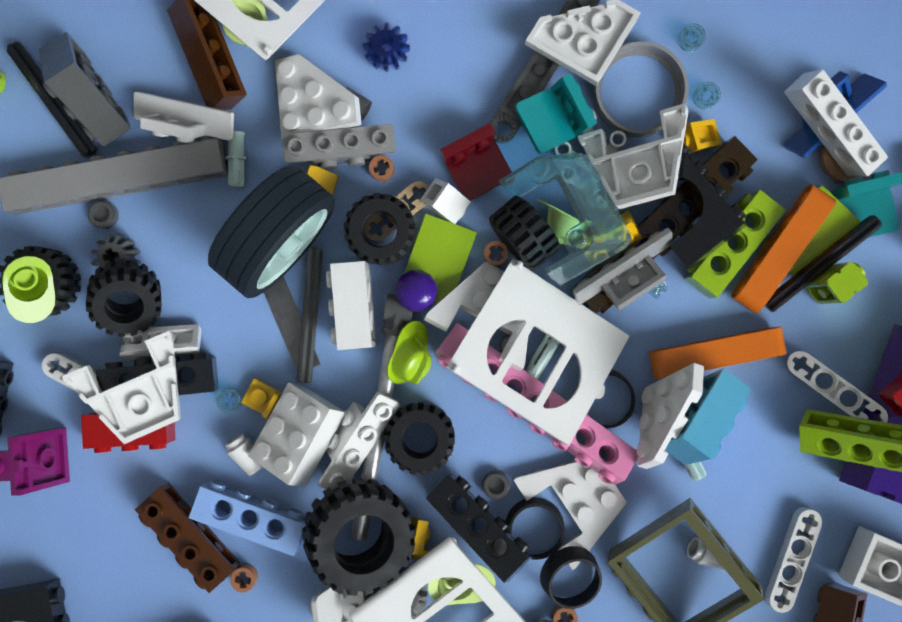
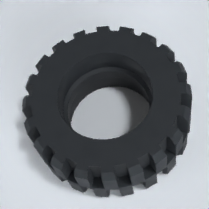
(373, 566)

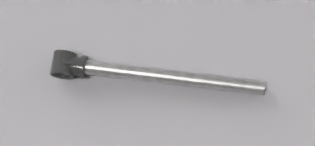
(396, 318)

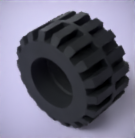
(355, 229)
(525, 232)
(62, 272)
(123, 317)
(412, 460)

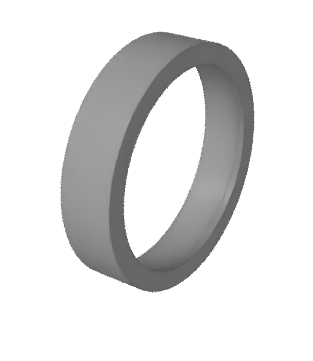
(663, 56)

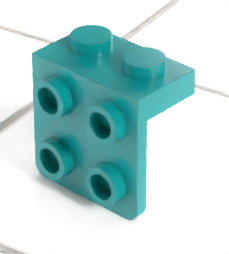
(555, 115)
(872, 198)

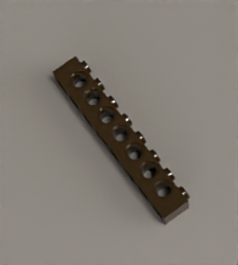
(731, 155)

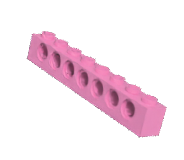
(620, 455)

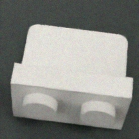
(334, 606)

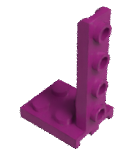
(35, 461)

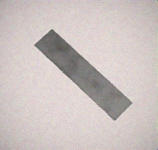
(287, 318)

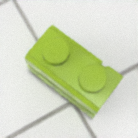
(838, 283)

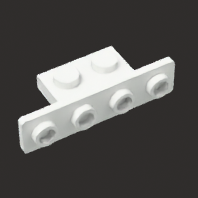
(181, 118)
(356, 438)

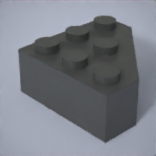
(86, 97)

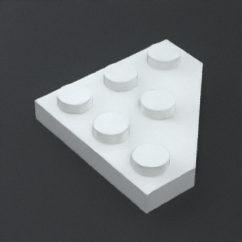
(584, 37)
(312, 99)
(665, 411)

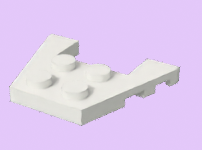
(644, 170)
(471, 297)
(139, 403)
(583, 493)

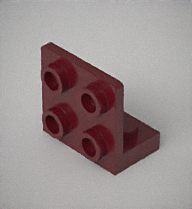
(476, 162)

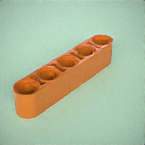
(783, 248)
(719, 351)

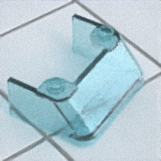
(600, 226)

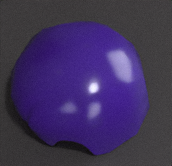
(416, 290)

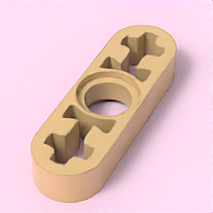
(377, 219)

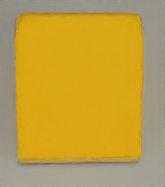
(325, 178)

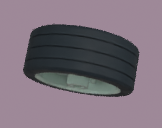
(270, 230)

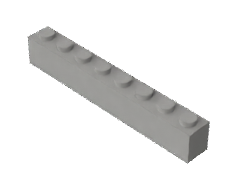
(113, 176)

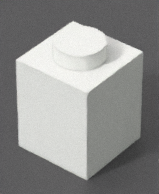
(445, 201)

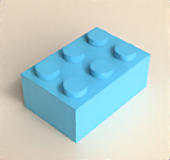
(710, 418)

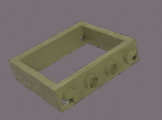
(722, 611)

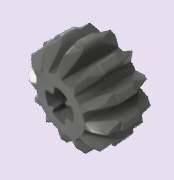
(115, 245)

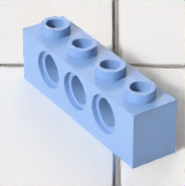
(208, 511)

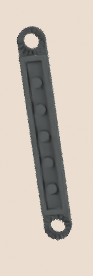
(530, 82)

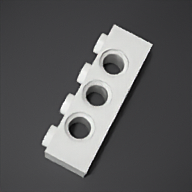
(835, 123)

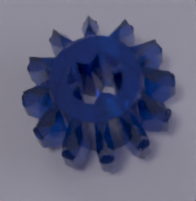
(390, 37)

